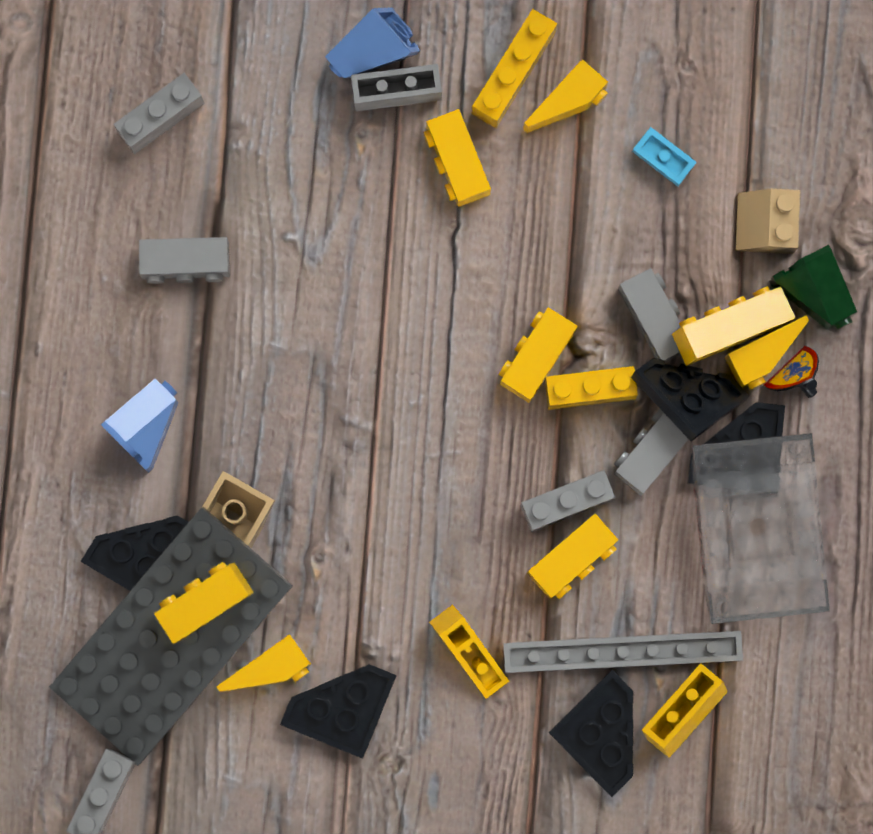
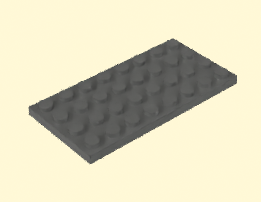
(132, 675)

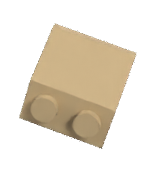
(768, 221)
(239, 507)

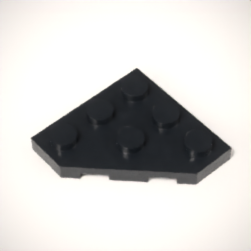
(689, 395)
(757, 422)
(131, 552)
(342, 709)
(601, 733)

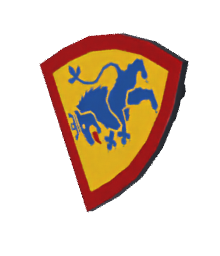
(797, 373)

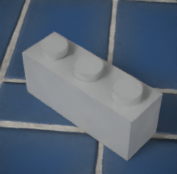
(396, 87)
(159, 113)
(184, 259)
(652, 312)
(651, 454)
(567, 501)
(101, 794)

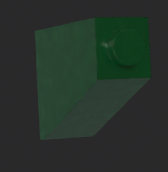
(818, 289)

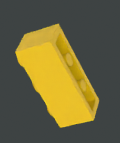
(457, 158)
(537, 354)
(590, 388)
(573, 557)
(202, 601)
(684, 710)

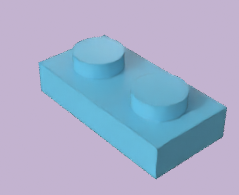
(664, 156)

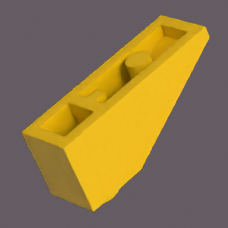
(573, 95)
(759, 357)
(469, 651)
(275, 665)

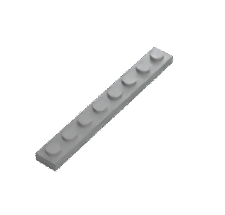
(622, 651)

